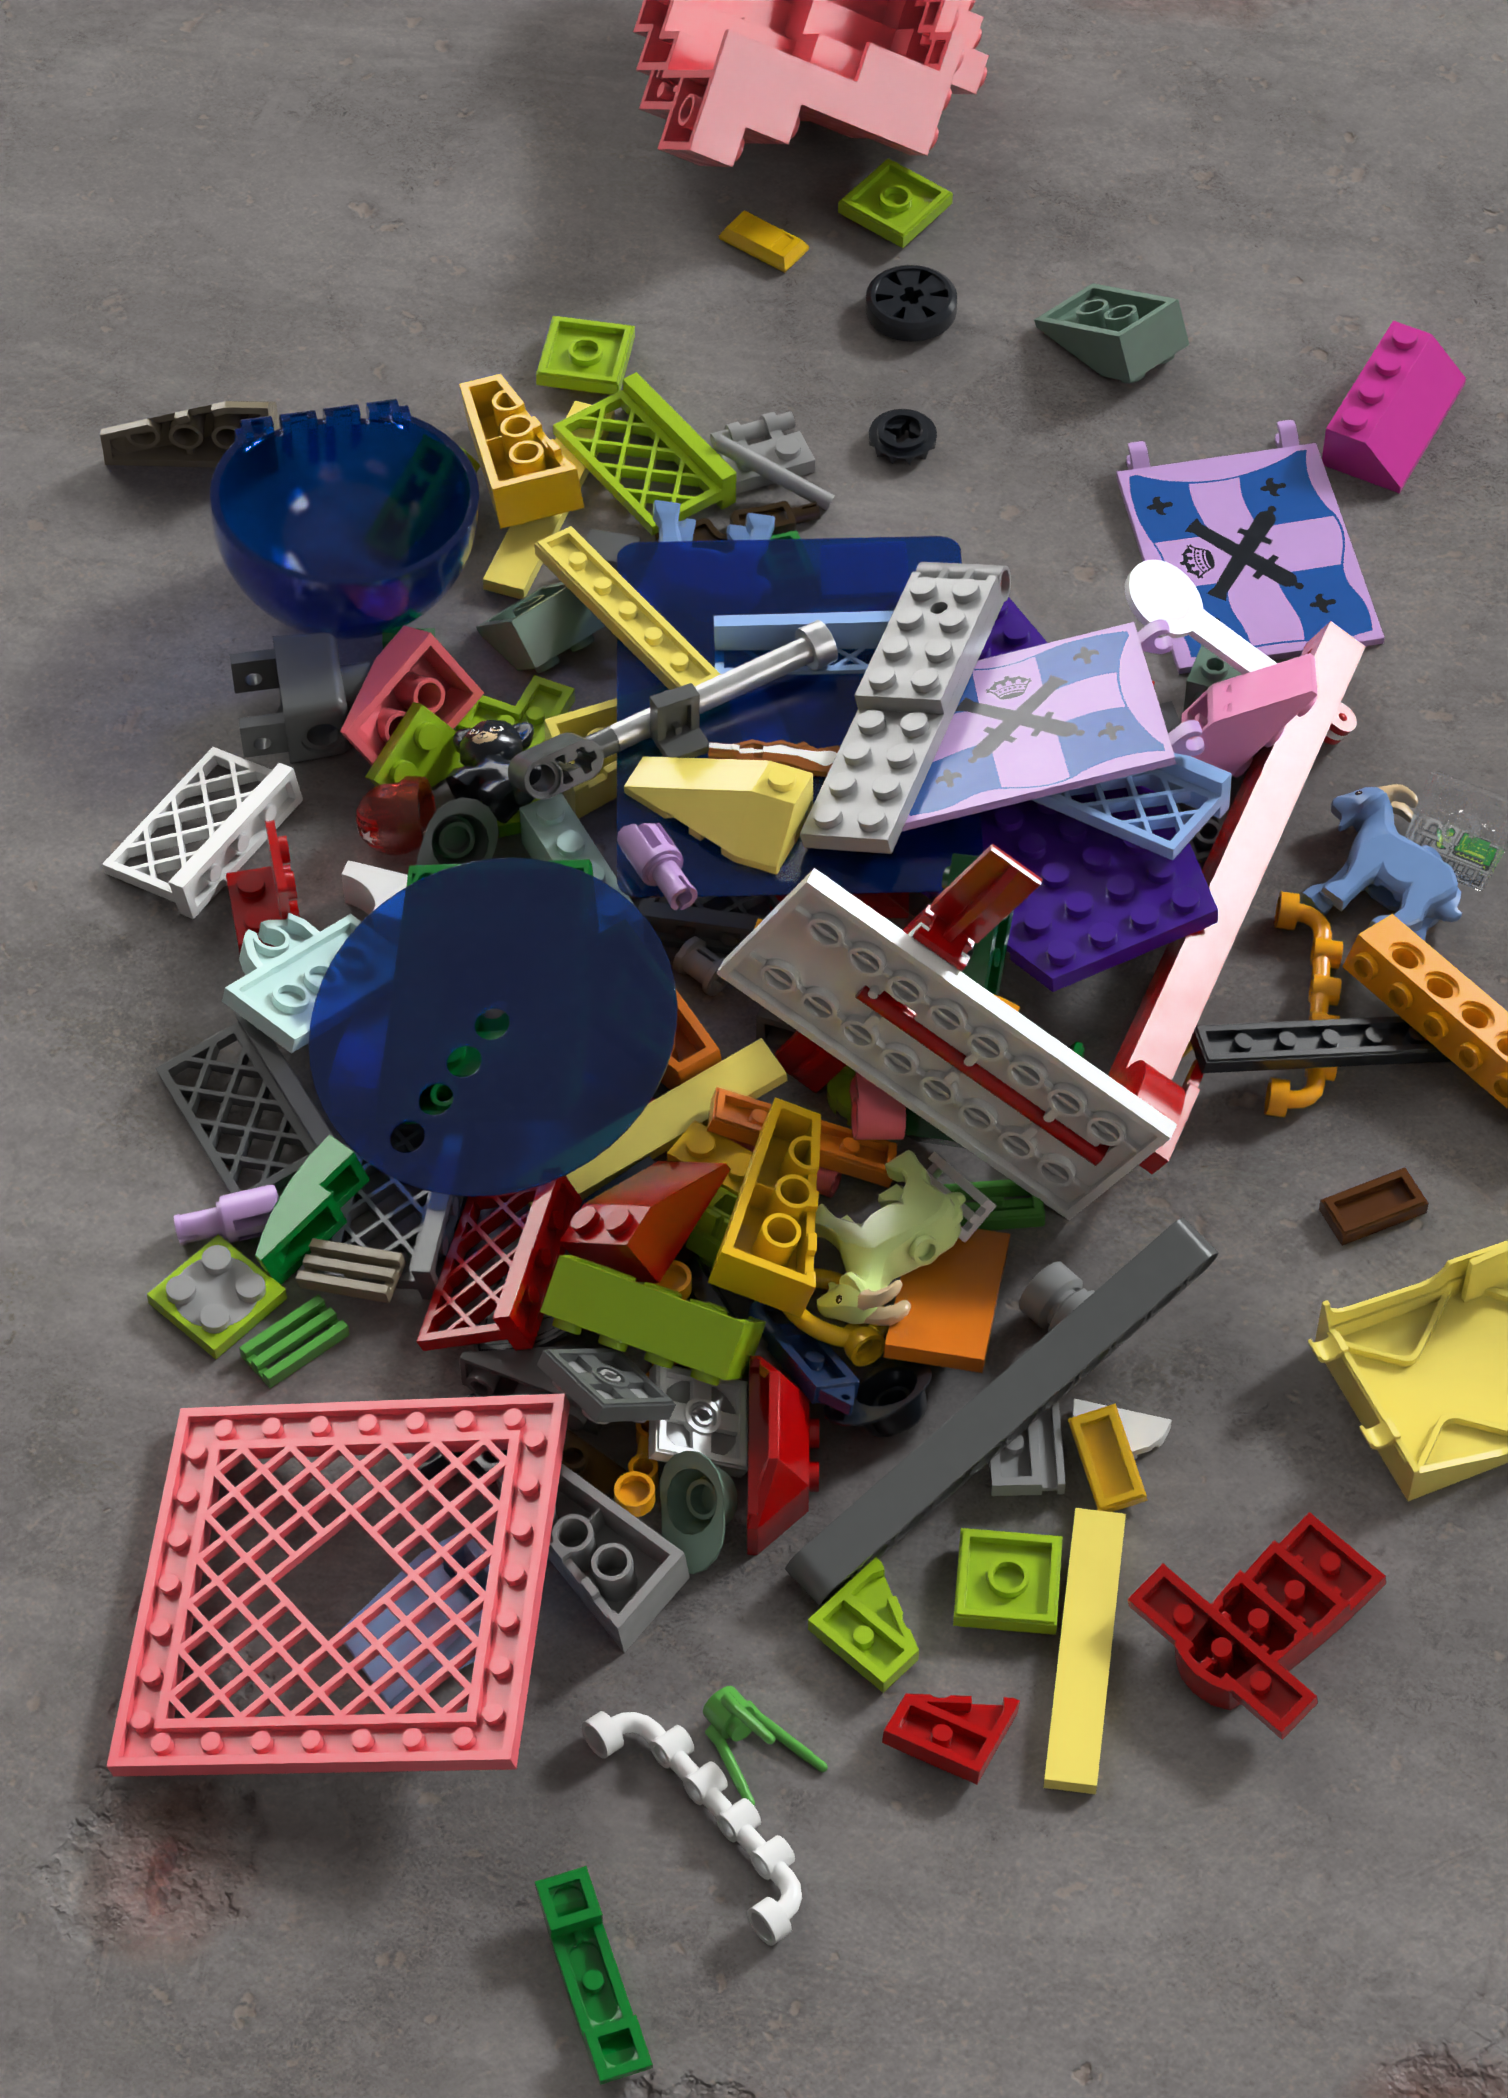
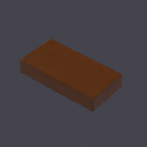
(1373, 1206)

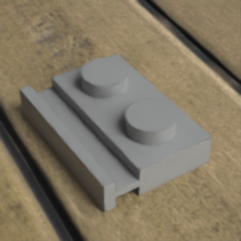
(1031, 1460)

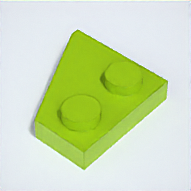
(867, 1628)

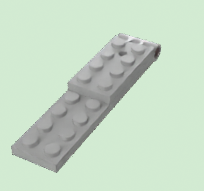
(906, 705)

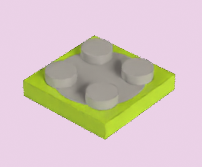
(217, 1296)

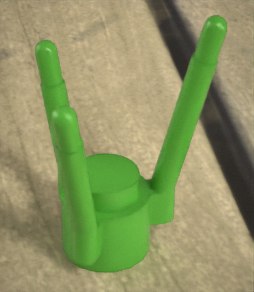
(735, 1719)

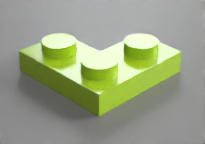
(538, 702)

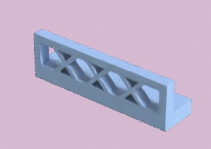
(772, 631)

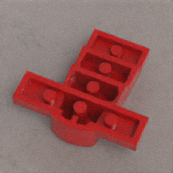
(1262, 1622)

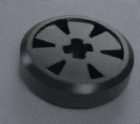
(890, 307)

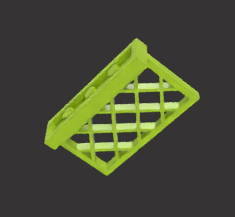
(672, 442)

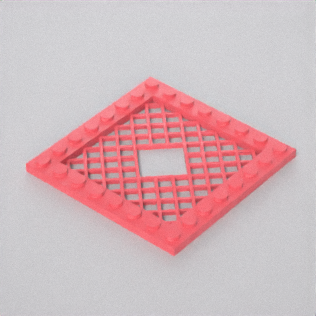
(218, 1438)

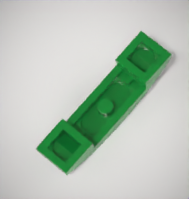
(592, 1976)

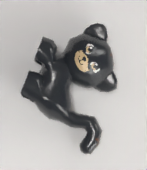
(486, 757)

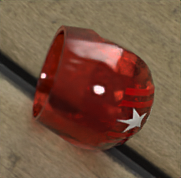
(390, 815)

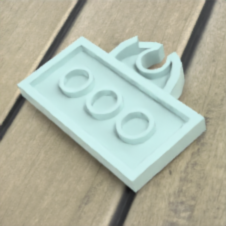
(285, 979)

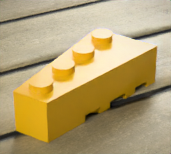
(518, 460)
(772, 1225)

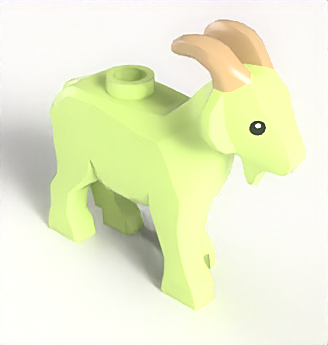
(903, 1235)

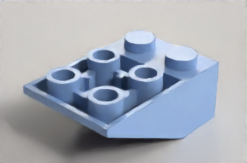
(428, 1625)

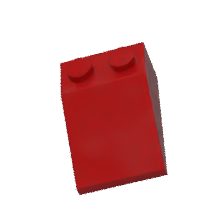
(645, 1218)

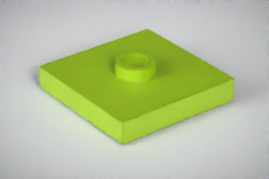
(895, 202)
(585, 355)
(1008, 1581)

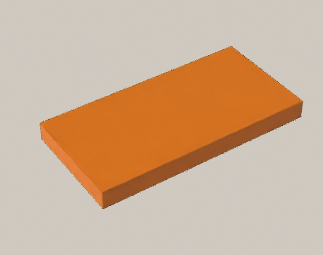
(951, 1305)

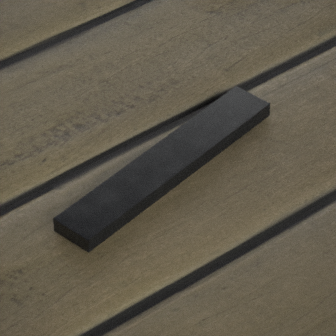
(1310, 1044)

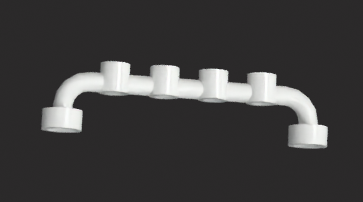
(704, 1786)

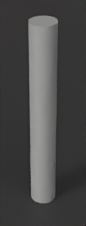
(773, 472)

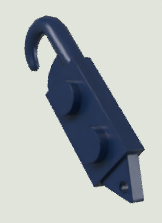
(808, 1362)

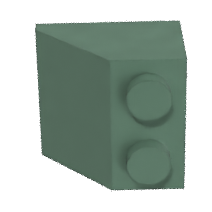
(541, 628)

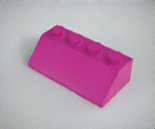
(1393, 409)

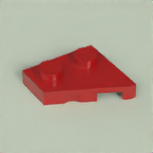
(950, 1731)

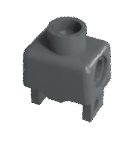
(313, 696)

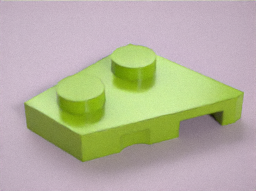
(417, 747)

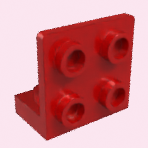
(264, 891)

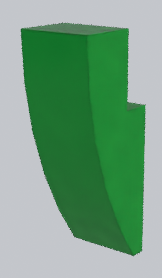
(310, 1208)

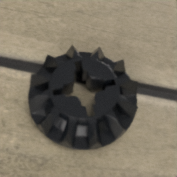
(893, 425)

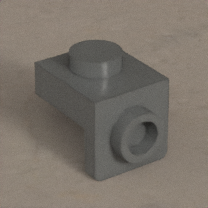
(677, 722)

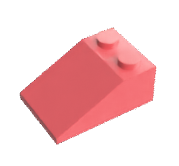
(405, 672)

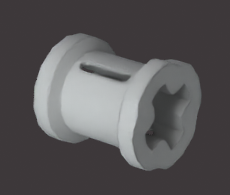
(700, 965)

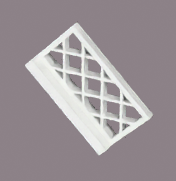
(229, 841)

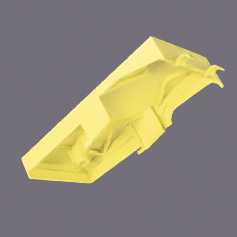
(1428, 1371)

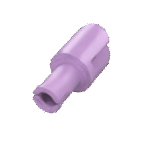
(657, 862)
(235, 1217)

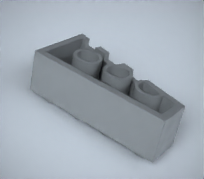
(612, 1559)

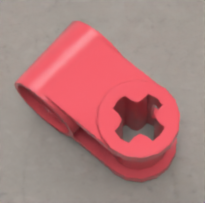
(875, 1112)

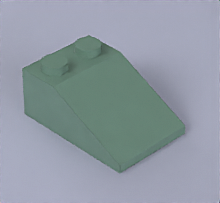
(1117, 330)

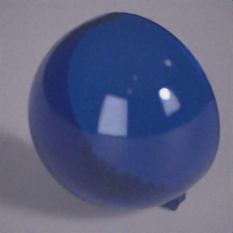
(344, 517)

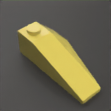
(738, 804)

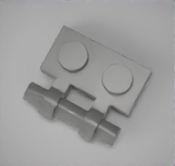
(784, 450)

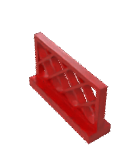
(528, 1268)

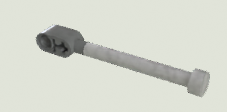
(811, 647)

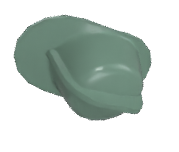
(696, 1507)

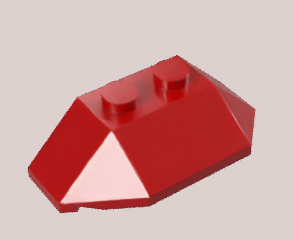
(777, 1455)

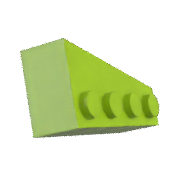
(651, 1320)

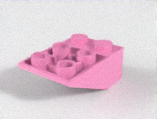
(1252, 711)

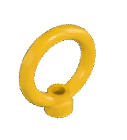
(860, 1341)

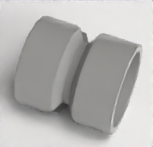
(1052, 1295)

